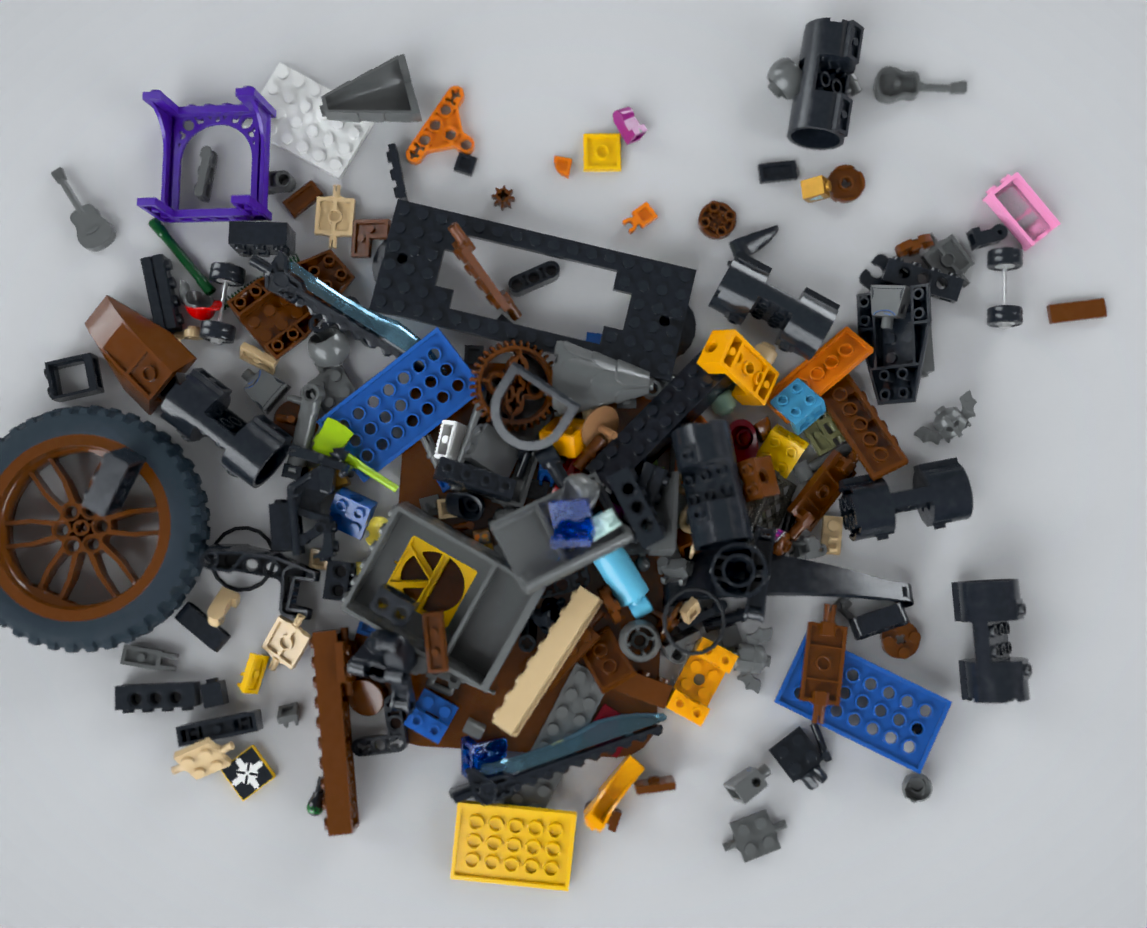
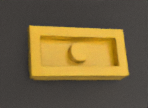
(253, 673)

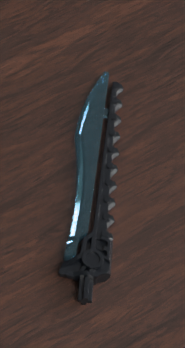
(292, 289)
(497, 780)

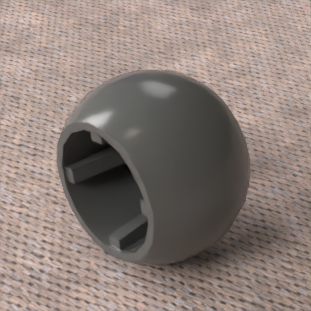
(784, 78)
(329, 347)
(635, 625)

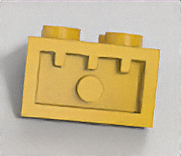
(784, 449)

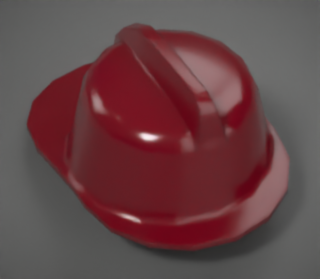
(744, 439)

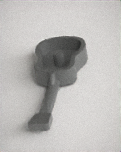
(895, 85)
(92, 230)

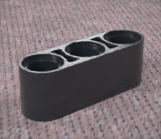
(540, 271)
(878, 621)
(196, 622)

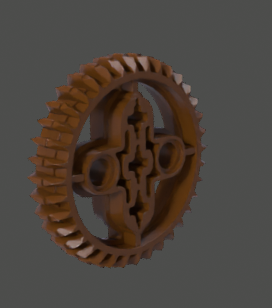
(512, 395)

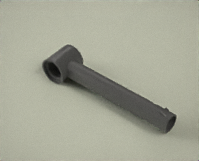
(805, 469)

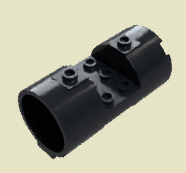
(822, 107)
(802, 321)
(201, 410)
(711, 485)
(938, 493)
(992, 673)

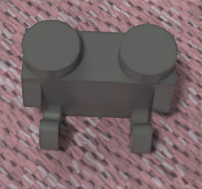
(807, 547)
(675, 568)

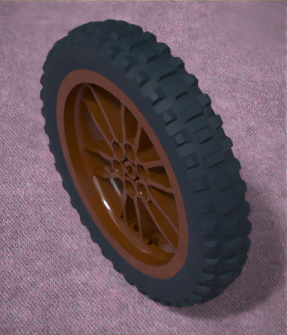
(182, 532)

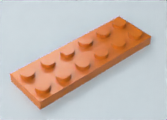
(827, 366)

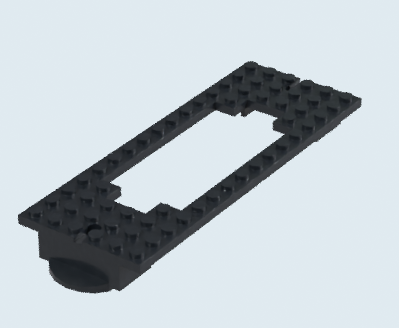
(421, 237)

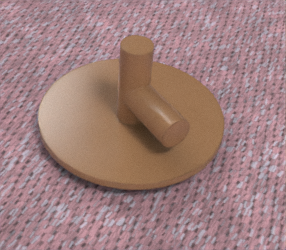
(603, 422)

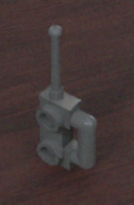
(454, 683)

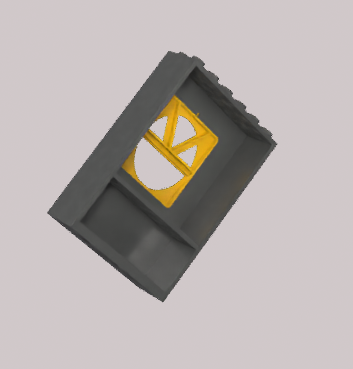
(484, 620)

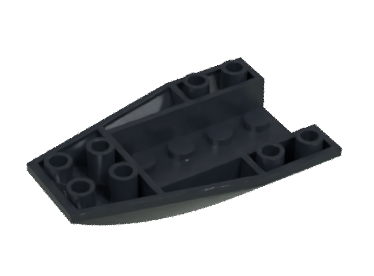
(900, 351)

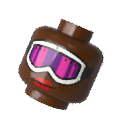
(782, 542)

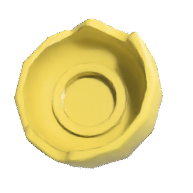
(373, 528)

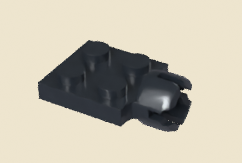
(799, 758)

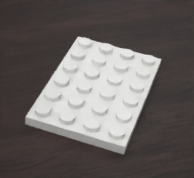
(302, 128)

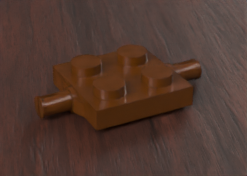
(344, 651)

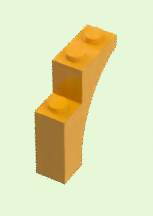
(611, 793)

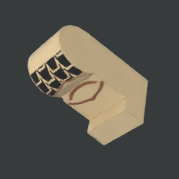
(221, 605)

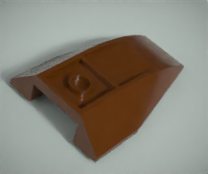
(278, 323)
(137, 351)

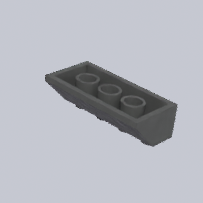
(667, 514)

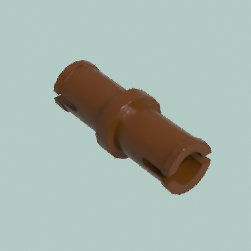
(589, 453)

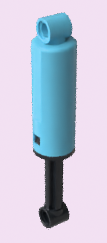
(614, 567)

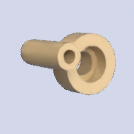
(191, 333)

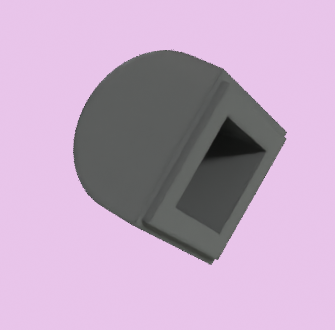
(474, 728)

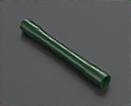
(162, 233)

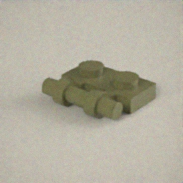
(819, 437)

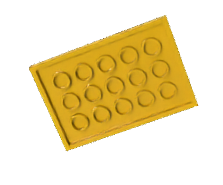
(513, 845)

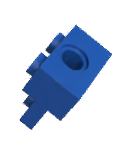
(352, 512)
(427, 724)

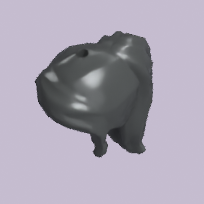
(581, 487)

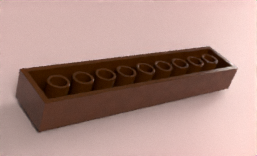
(334, 738)

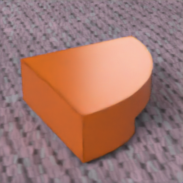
(563, 165)

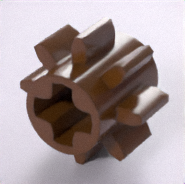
(508, 199)

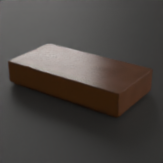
(302, 199)

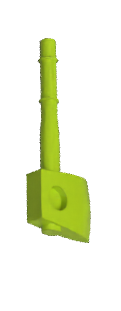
(336, 435)

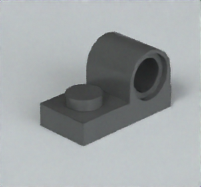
(683, 638)

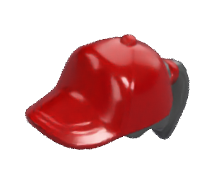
(197, 303)

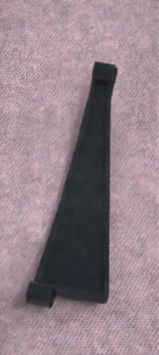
(794, 578)

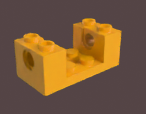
(729, 354)
(692, 699)

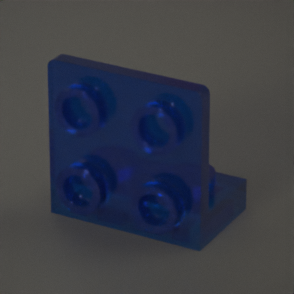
(571, 523)
(476, 754)

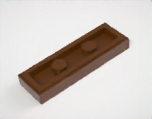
(1076, 311)
(435, 641)

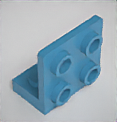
(799, 405)

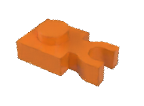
(641, 217)

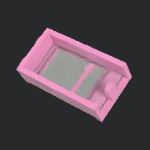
(1021, 210)

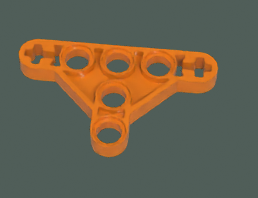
(448, 122)

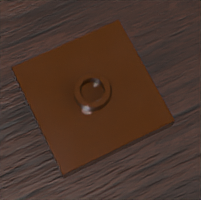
(655, 784)

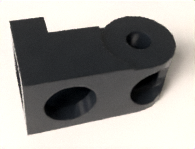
(981, 239)

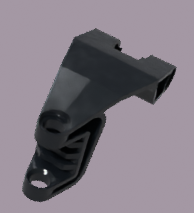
(235, 557)

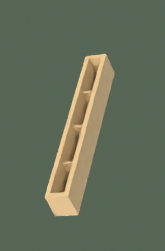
(547, 662)

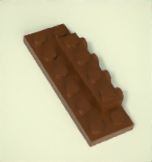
(863, 429)

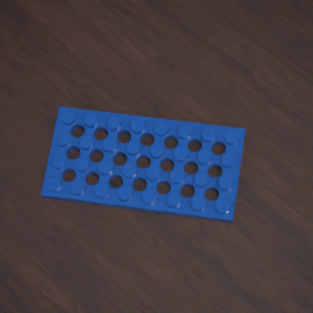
(390, 375)
(858, 733)

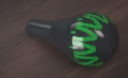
(315, 805)

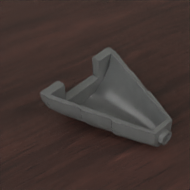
(375, 96)
(595, 378)

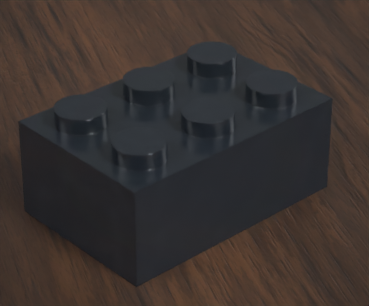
(261, 238)
(113, 481)

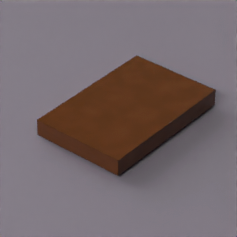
(607, 662)

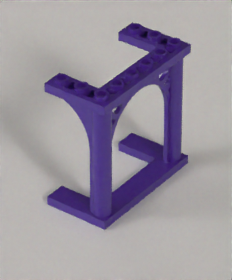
(172, 120)

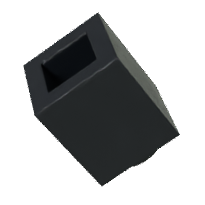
(214, 693)

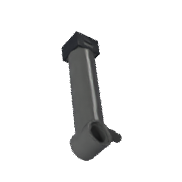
(304, 428)

